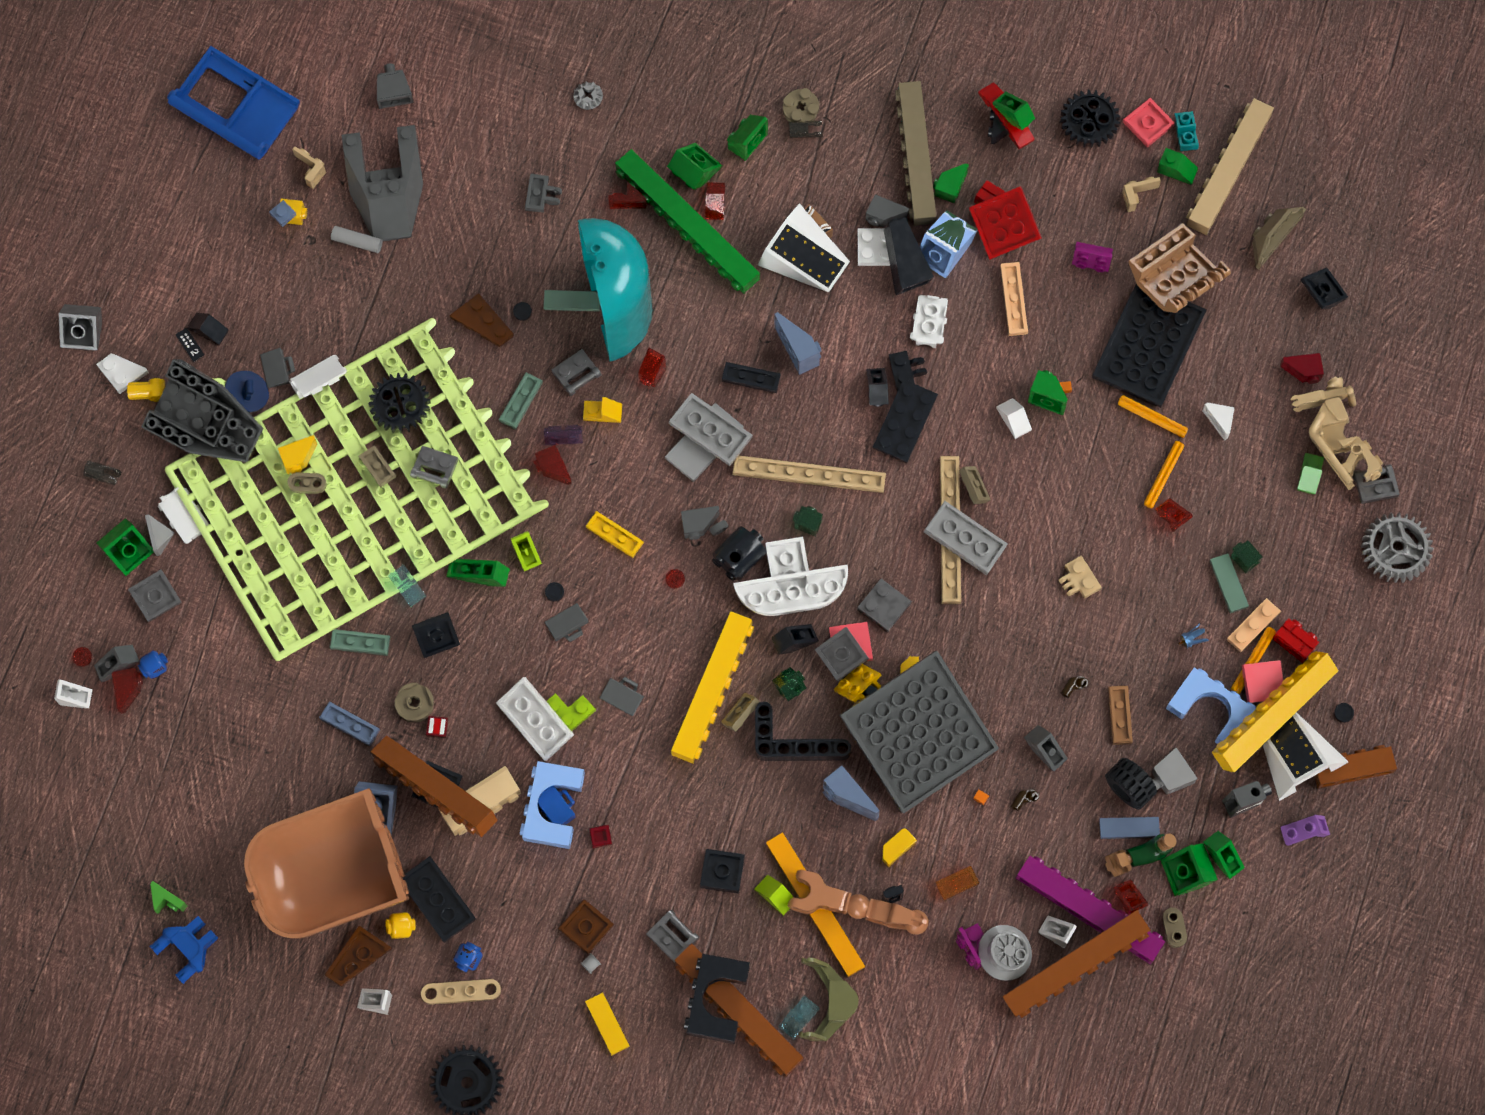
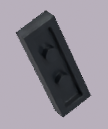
(751, 377)

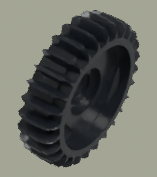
(462, 1067)

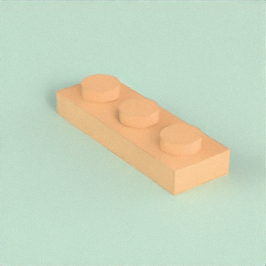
(1253, 625)

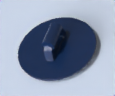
(248, 390)

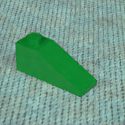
(479, 571)

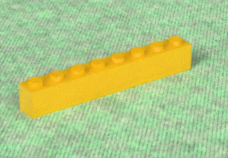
(711, 688)
(1274, 711)

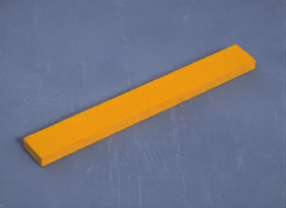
(822, 918)

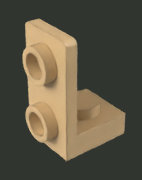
(315, 173)
(1132, 188)

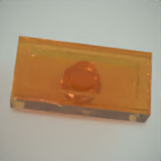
(957, 883)

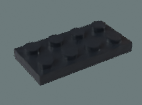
(905, 421)
(438, 899)

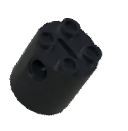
(744, 547)

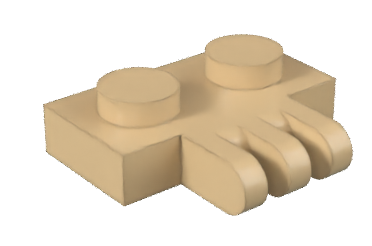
(1080, 578)

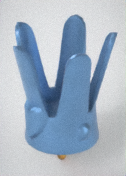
(1187, 638)

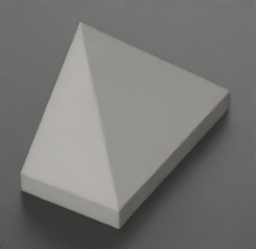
(159, 534)

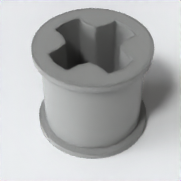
(590, 963)

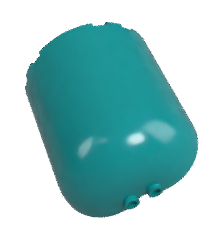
(621, 278)

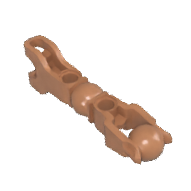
(856, 906)

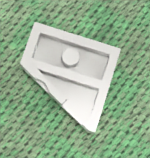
(121, 371)

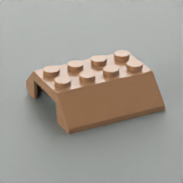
(1175, 270)

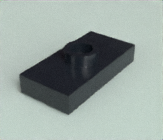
(893, 894)

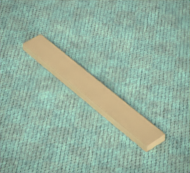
(809, 474)
(949, 561)

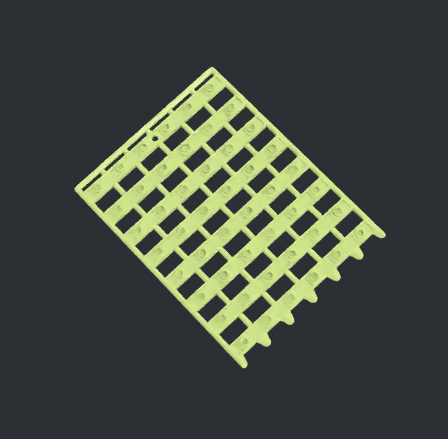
(471, 420)

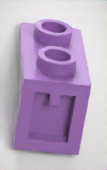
(1305, 829)

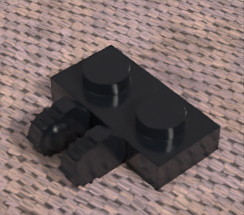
(902, 369)

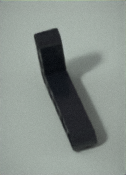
(793, 744)

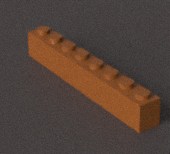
(433, 786)
(1077, 963)
(750, 1020)

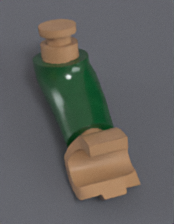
(1143, 854)

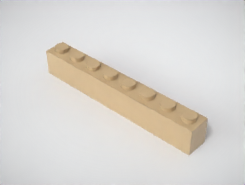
(1230, 166)

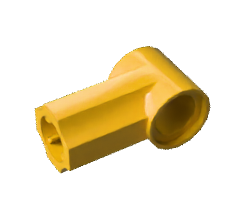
(146, 390)

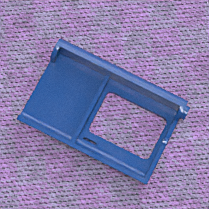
(255, 120)

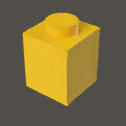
(299, 208)

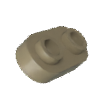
(307, 483)
(1174, 927)

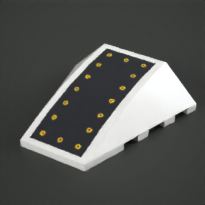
(804, 252)
(1298, 754)

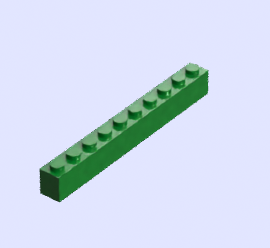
(687, 222)

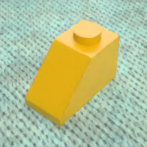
(298, 454)

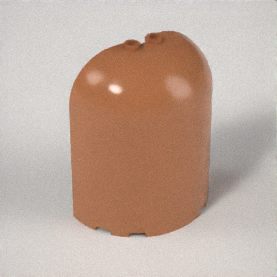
(324, 867)

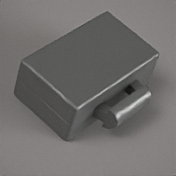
(275, 368)
(566, 623)
(622, 696)

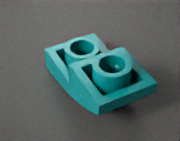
(1186, 131)

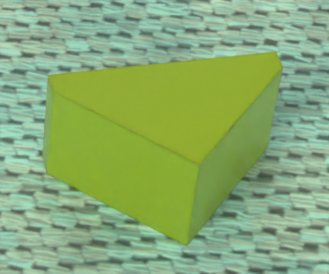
(525, 551)
(774, 893)

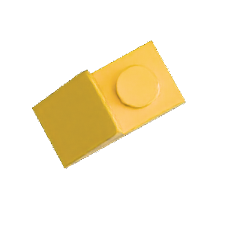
(602, 411)

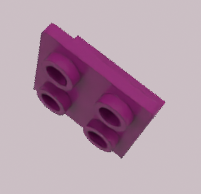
(1092, 257)
(969, 940)

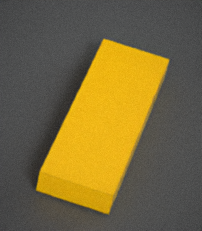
(614, 534)
(607, 1024)

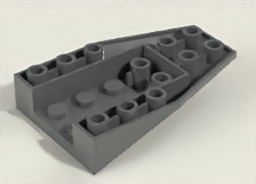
(202, 416)

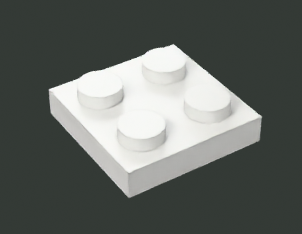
(872, 247)

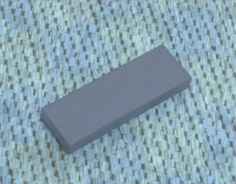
(349, 723)
(1129, 827)

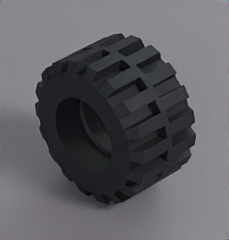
(1131, 783)

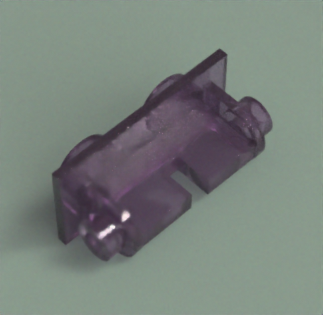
(555, 435)

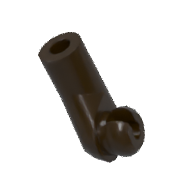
(1073, 684)
(1024, 797)

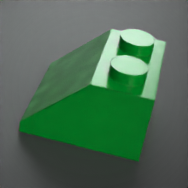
(748, 136)
(693, 165)
(1048, 393)
(125, 547)
(1189, 869)

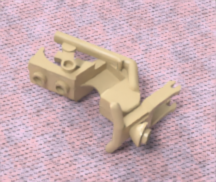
(1328, 429)

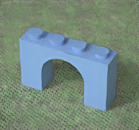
(1200, 685)
(536, 827)

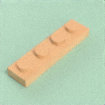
(1014, 299)

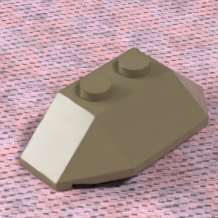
(1273, 233)

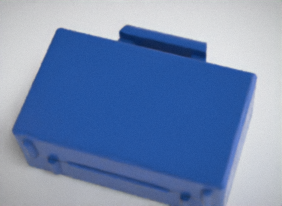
(555, 806)

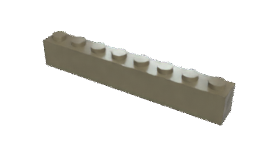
(916, 153)

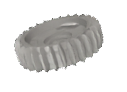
(1386, 555)

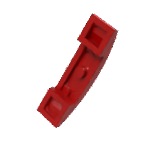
(1019, 137)

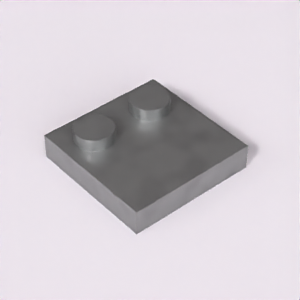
(154, 595)
(884, 605)
(842, 654)

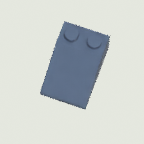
(798, 344)
(848, 794)
(385, 798)

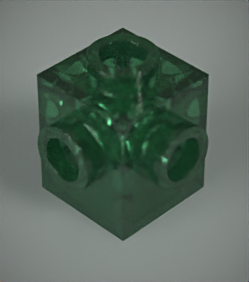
(789, 683)

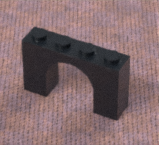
(712, 970)

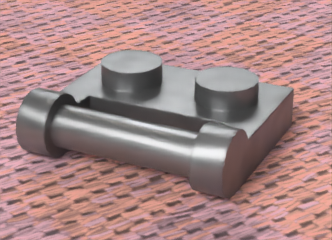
(574, 367)
(435, 461)
(1377, 489)
(667, 940)

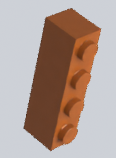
(1360, 766)

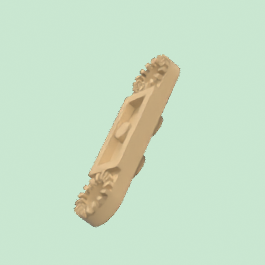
(460, 991)

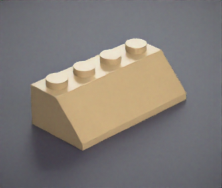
(492, 792)

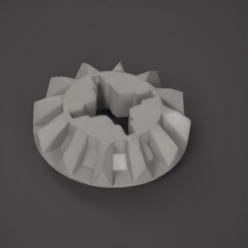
(586, 102)

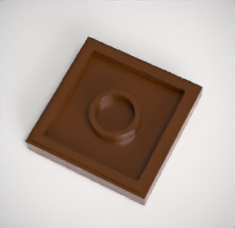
(586, 926)

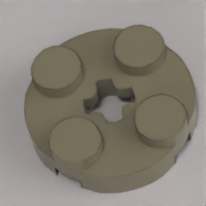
(803, 97)
(412, 713)

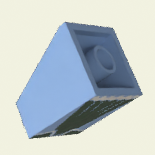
(946, 242)

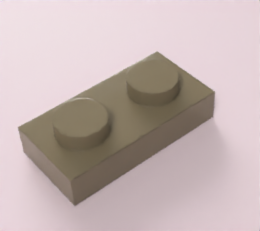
(377, 466)
(974, 485)
(740, 712)

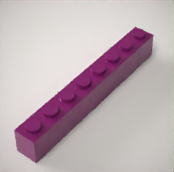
(1082, 904)

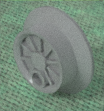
(1005, 952)

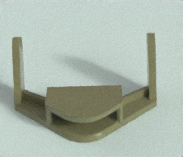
(842, 1001)

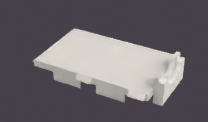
(929, 320)
(318, 376)
(179, 516)

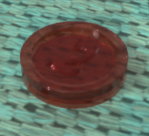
(675, 578)
(82, 656)

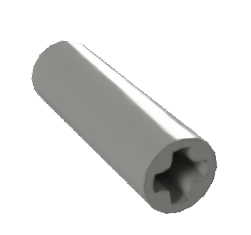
(356, 239)

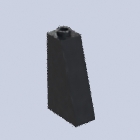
(906, 259)

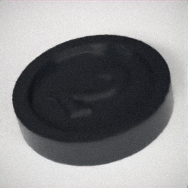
(522, 311)
(554, 591)
(1344, 712)

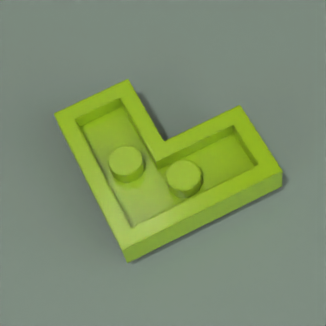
(575, 713)

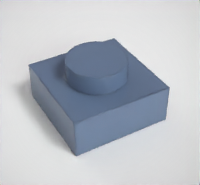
(282, 213)

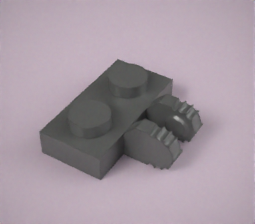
(538, 191)

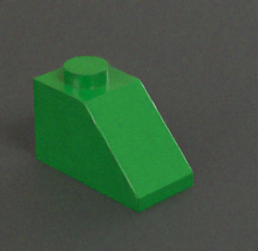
(1014, 110)
(1177, 166)
(950, 183)
(1224, 854)

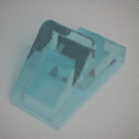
(407, 585)
(799, 1017)

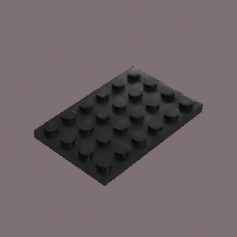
(1148, 347)

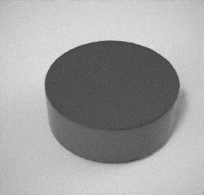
(719, 528)

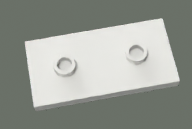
(535, 718)

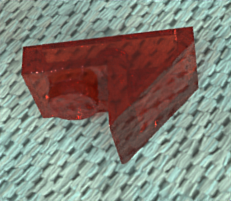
(632, 200)
(715, 201)
(1173, 514)
(1130, 897)

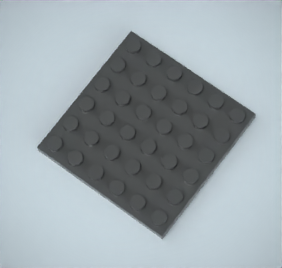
(919, 731)

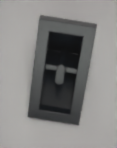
(208, 327)

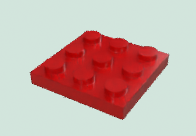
(1005, 222)

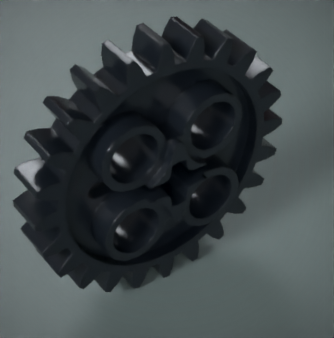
(1076, 126)
(416, 397)

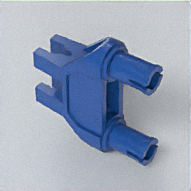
(188, 944)

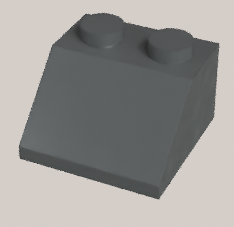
(80, 326)

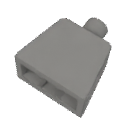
(1173, 773)

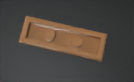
(1120, 715)

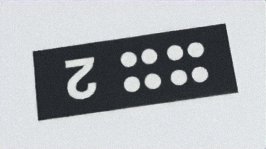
(190, 344)

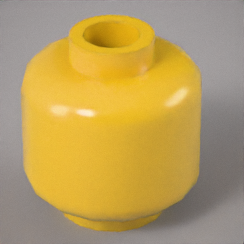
(400, 925)

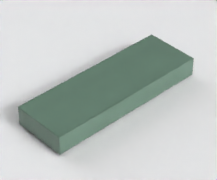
(571, 300)
(520, 400)
(1229, 583)
(360, 642)

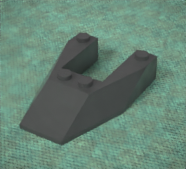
(387, 196)

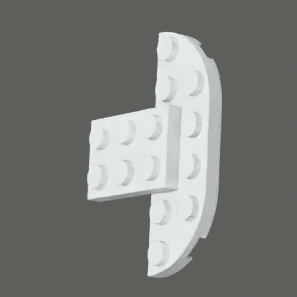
(791, 583)

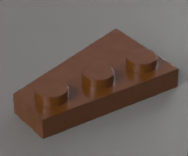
(482, 319)
(356, 956)

